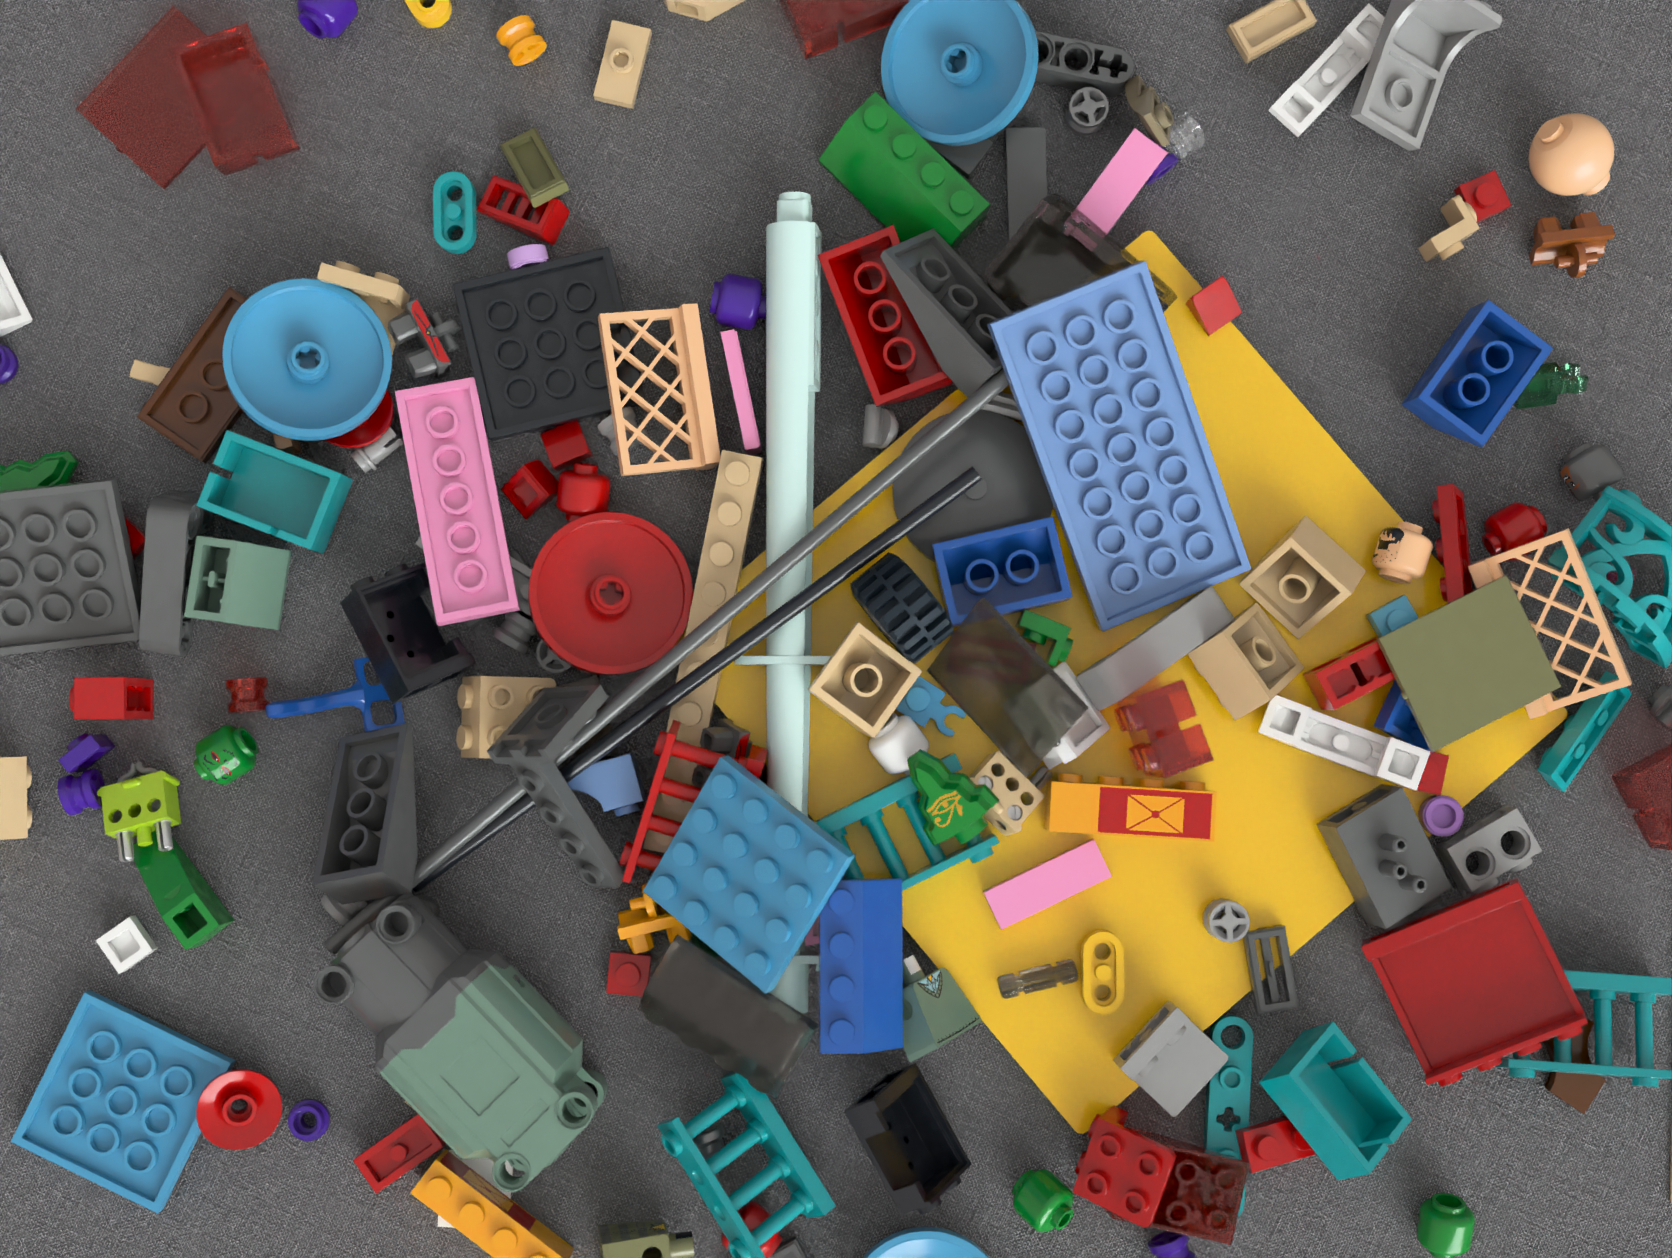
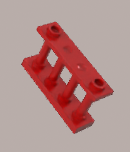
(666, 747)

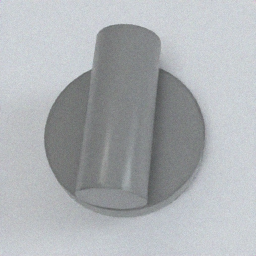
(879, 427)

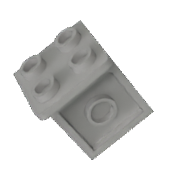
(1411, 63)

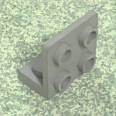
(1171, 1059)

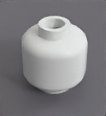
(896, 743)

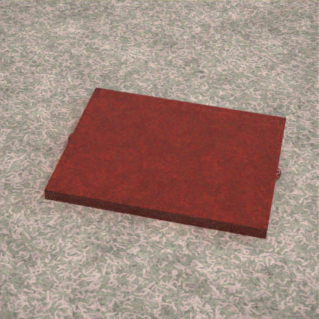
(145, 104)

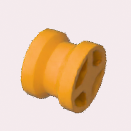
(521, 40)

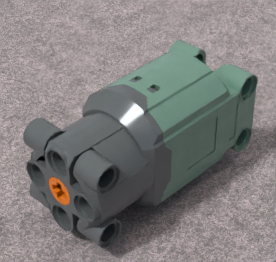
(465, 1040)

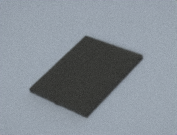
(1006, 687)

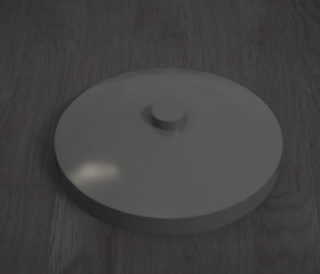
(1006, 496)

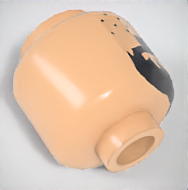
(1402, 553)

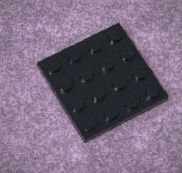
(540, 342)

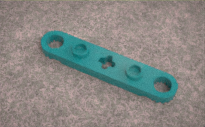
(1230, 1089)

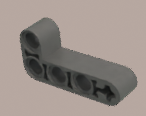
(1059, 49)
(168, 557)

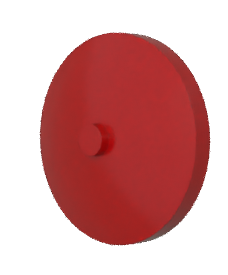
(610, 593)

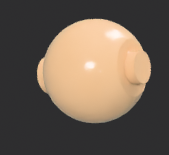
(1572, 155)

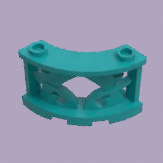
(1644, 634)

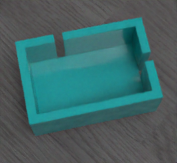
(275, 492)
(1336, 1104)

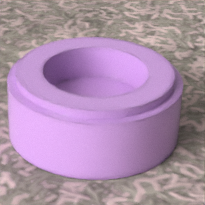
(527, 256)

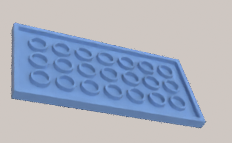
(1120, 445)

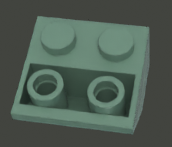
(237, 583)

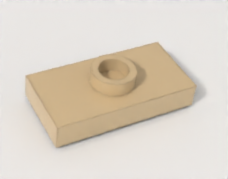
(622, 64)

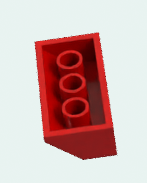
(878, 321)

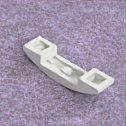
(1329, 73)
(1343, 743)

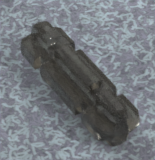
(1037, 978)

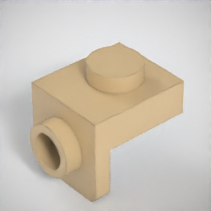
(1462, 224)

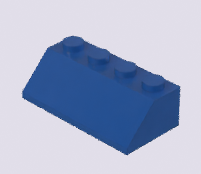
(861, 967)

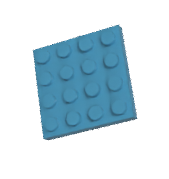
(748, 873)
(120, 1101)

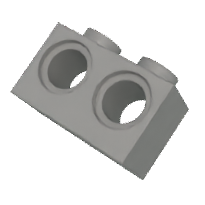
(1485, 840)

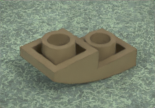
(1153, 115)

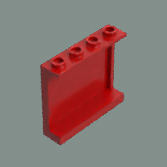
(1475, 983)

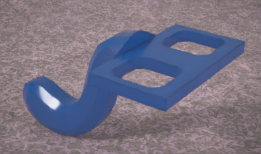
(358, 695)

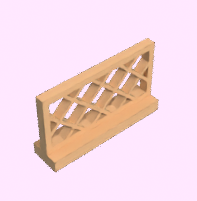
(693, 387)
(1489, 569)

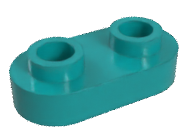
(454, 215)

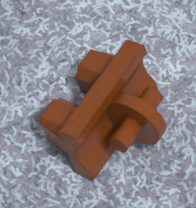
(1570, 247)

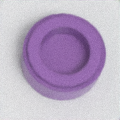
(1440, 815)

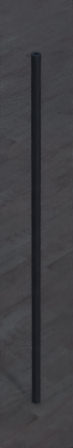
(724, 658)

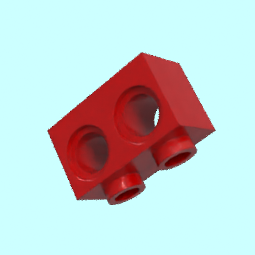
(1349, 675)
(112, 698)

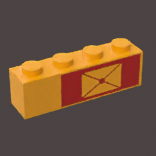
(1130, 810)
(485, 1212)

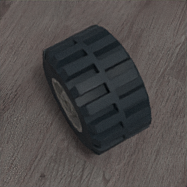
(902, 607)

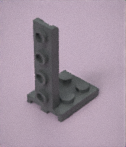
(531, 747)

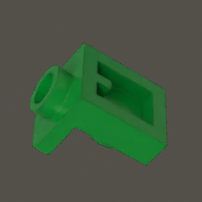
(1040, 629)

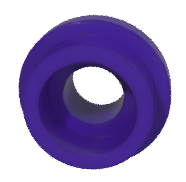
(300, 1128)

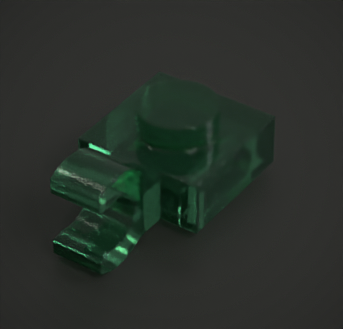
(1550, 382)

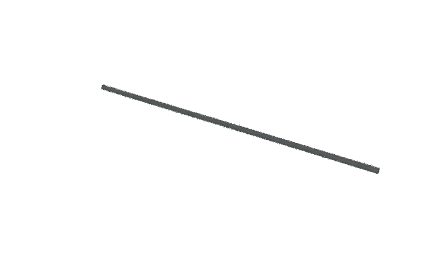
(691, 642)

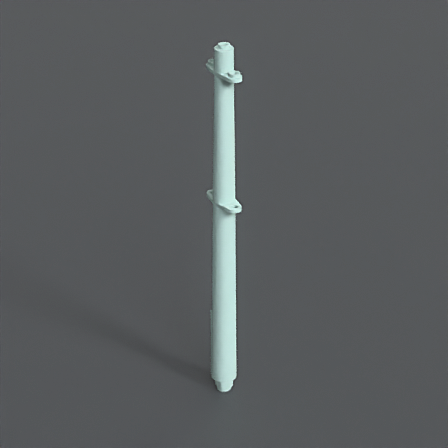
(791, 385)

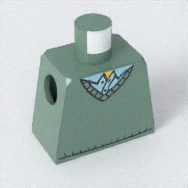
(932, 1010)

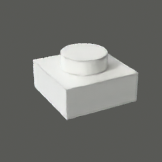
(126, 944)

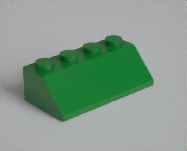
(901, 176)

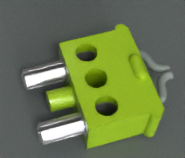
(139, 808)

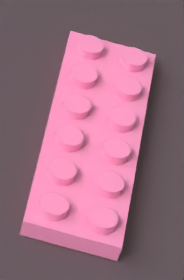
(456, 501)

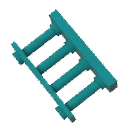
(905, 794)
(1603, 989)
(785, 1162)

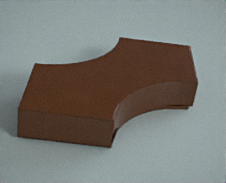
(1574, 1088)

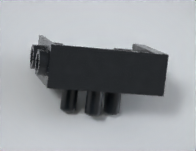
(402, 633)
(908, 1140)

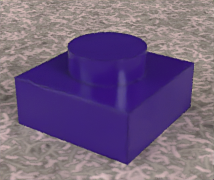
(85, 751)

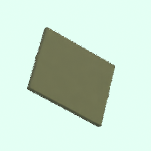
(1468, 663)

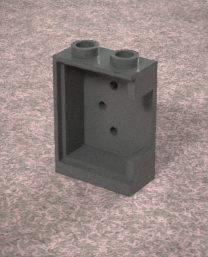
(1384, 856)

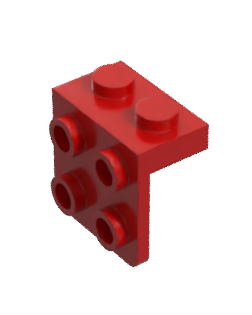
(1123, 1169)

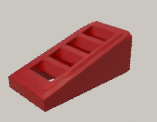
(545, 222)

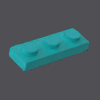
(1582, 735)

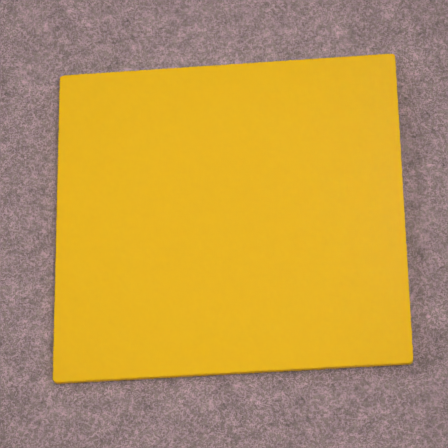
(1268, 794)

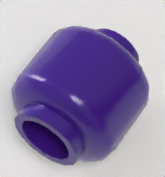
(326, 17)
(738, 301)

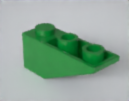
(181, 894)

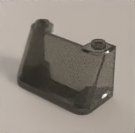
(1058, 252)

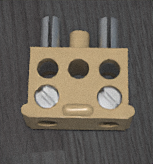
(1009, 811)

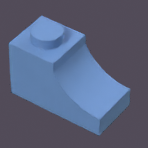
(613, 783)

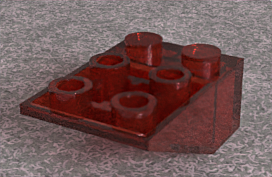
(1200, 1193)

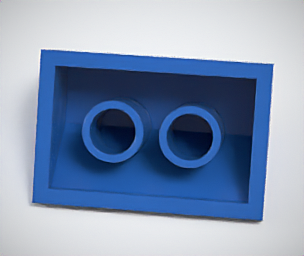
(1477, 374)
(1008, 566)

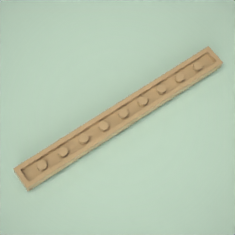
(715, 585)

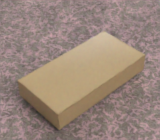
(1270, 27)

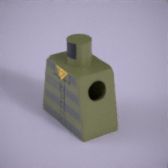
(633, 1238)

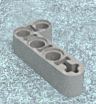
(1155, 649)

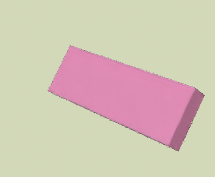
(1122, 180)
(741, 392)
(1047, 883)

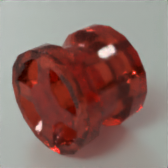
(247, 694)

